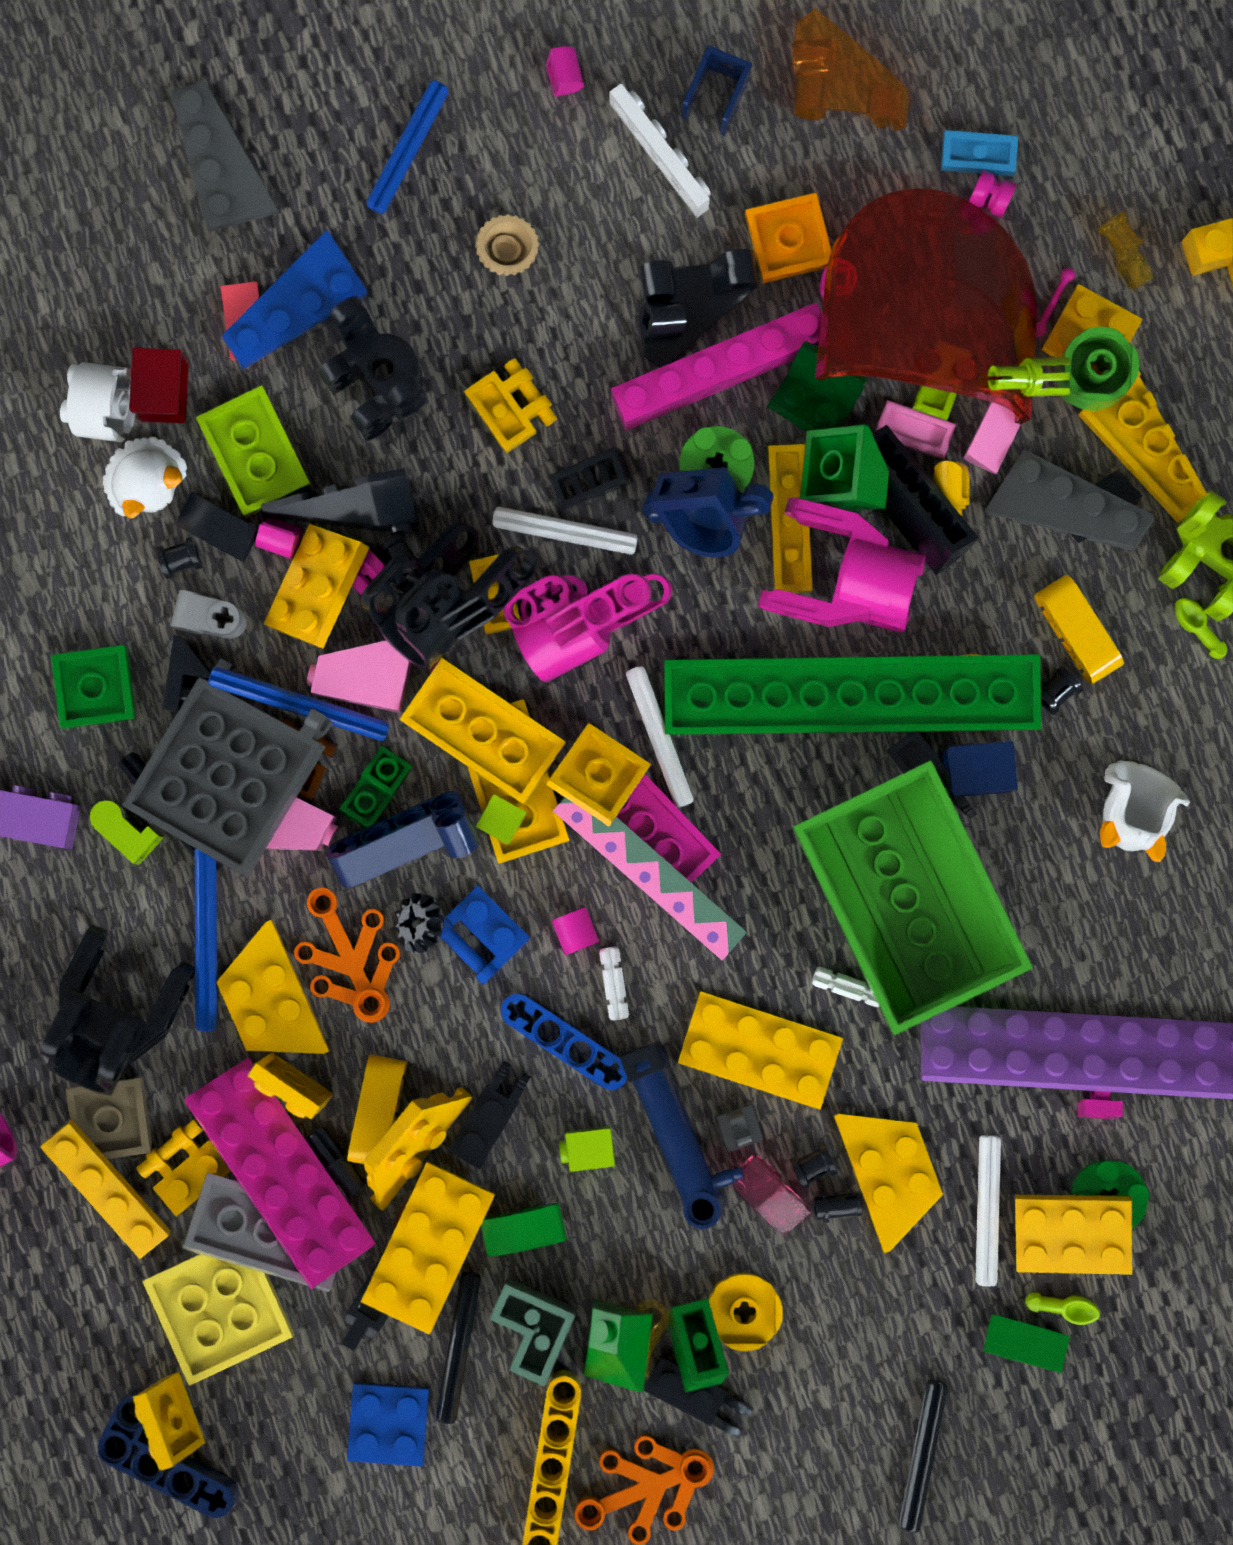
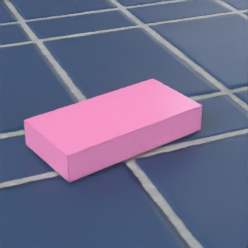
(917, 429)

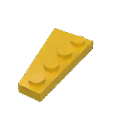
(1148, 449)

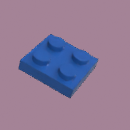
(388, 1424)

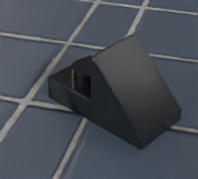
(183, 665)

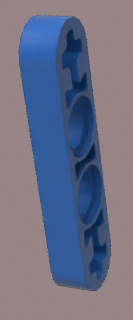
(562, 1044)

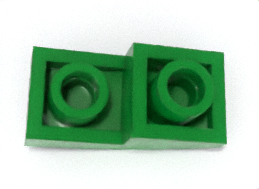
(375, 788)
(523, 1230)
(1026, 1343)

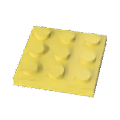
(216, 1314)

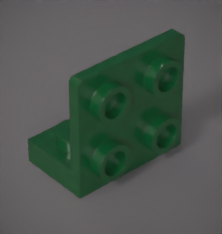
(815, 402)

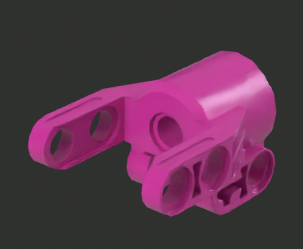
(872, 581)
(576, 625)

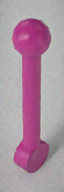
(1067, 276)

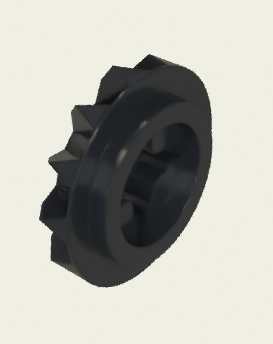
(426, 934)

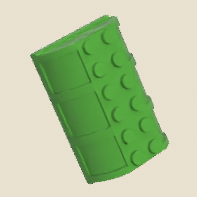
(912, 898)

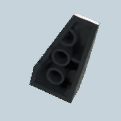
(376, 504)

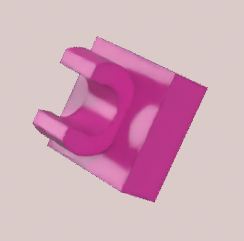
(1100, 1106)

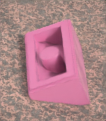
(992, 438)

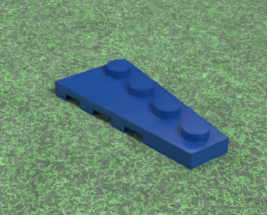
(294, 302)

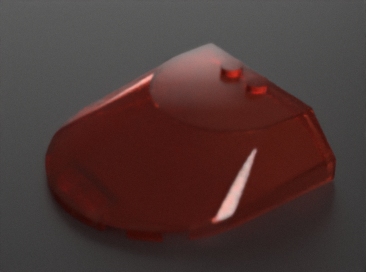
(928, 298)

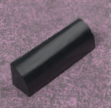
(921, 508)

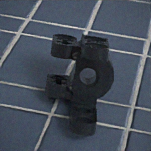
(365, 352)
(429, 608)
(94, 1041)

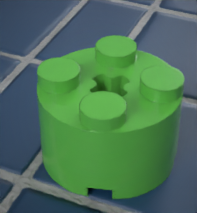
(1112, 355)
(720, 445)

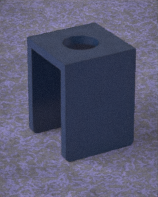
(712, 60)
(981, 768)

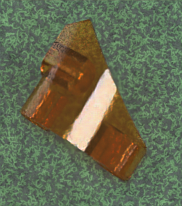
(843, 76)

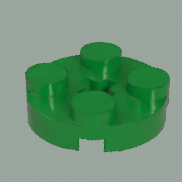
(1110, 1175)

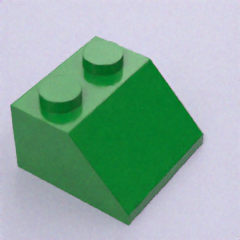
(844, 469)

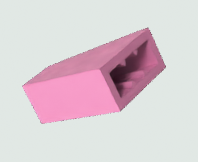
(362, 676)
(304, 828)

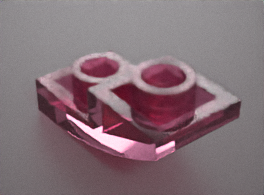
(770, 1196)

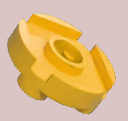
(759, 1295)

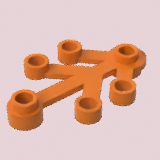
(351, 960)
(650, 1486)

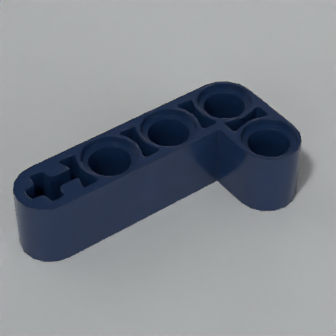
(404, 838)
(132, 1463)

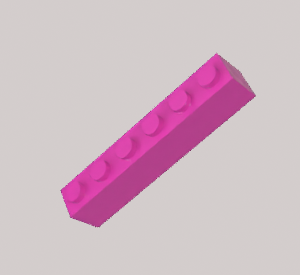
(716, 367)

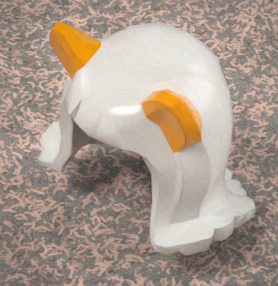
(143, 476)
(1139, 808)

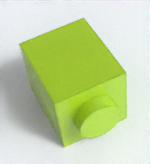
(588, 1149)

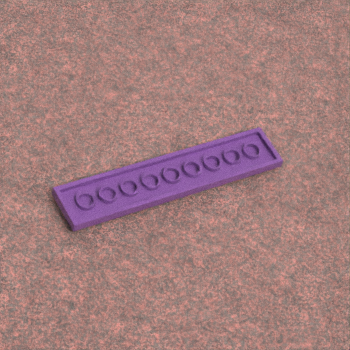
(1078, 1052)

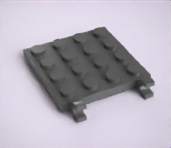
(226, 774)

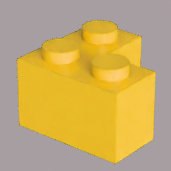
(1210, 247)

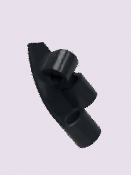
(690, 300)

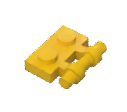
(500, 410)
(183, 1184)

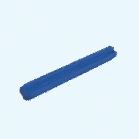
(297, 703)
(205, 942)

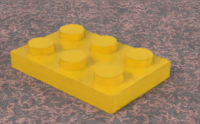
(316, 585)
(1073, 1234)

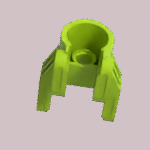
(1202, 540)

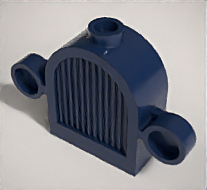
(705, 509)

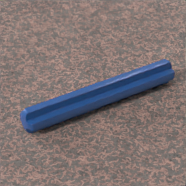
(407, 147)

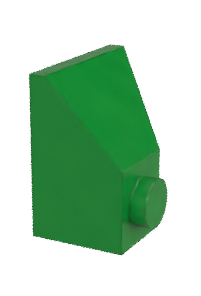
(618, 1345)

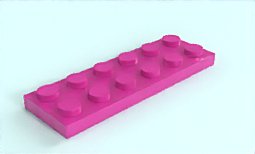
(280, 1174)

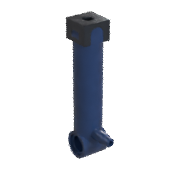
(675, 1134)

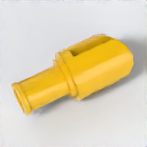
(954, 482)

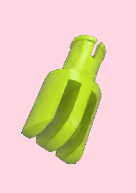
(1030, 377)

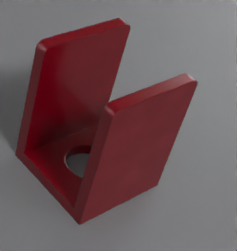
(159, 385)

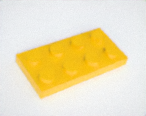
(482, 731)
(540, 826)
(760, 1050)
(428, 1247)

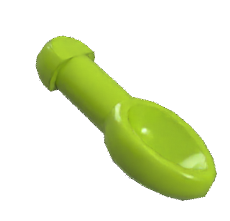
(1194, 620)
(1073, 1308)

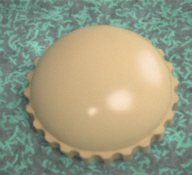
(507, 245)

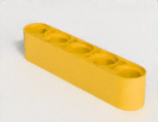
(555, 1447)

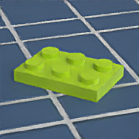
(253, 451)

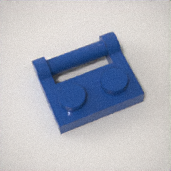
(490, 926)

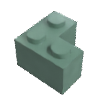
(543, 1325)

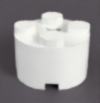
(98, 401)

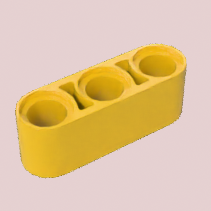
(1080, 628)
(376, 1105)

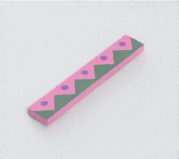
(656, 878)

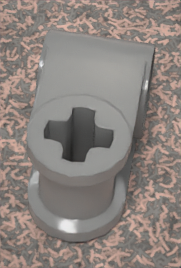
(203, 614)

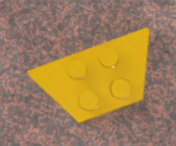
(269, 998)
(409, 1141)
(891, 1173)

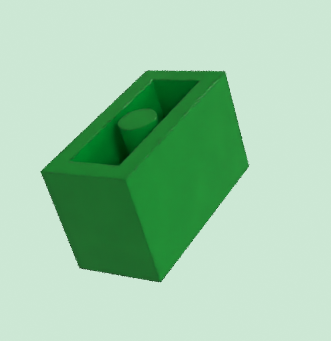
(697, 1345)

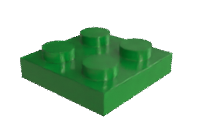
(93, 687)

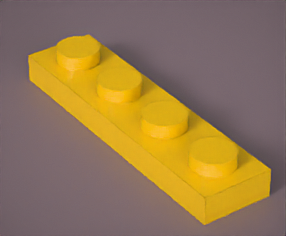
(789, 538)
(105, 1189)

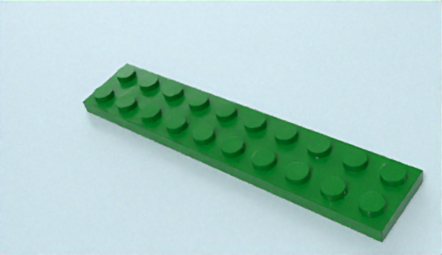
(853, 695)

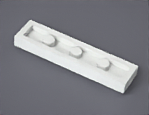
(652, 138)

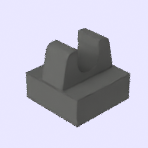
(739, 1128)

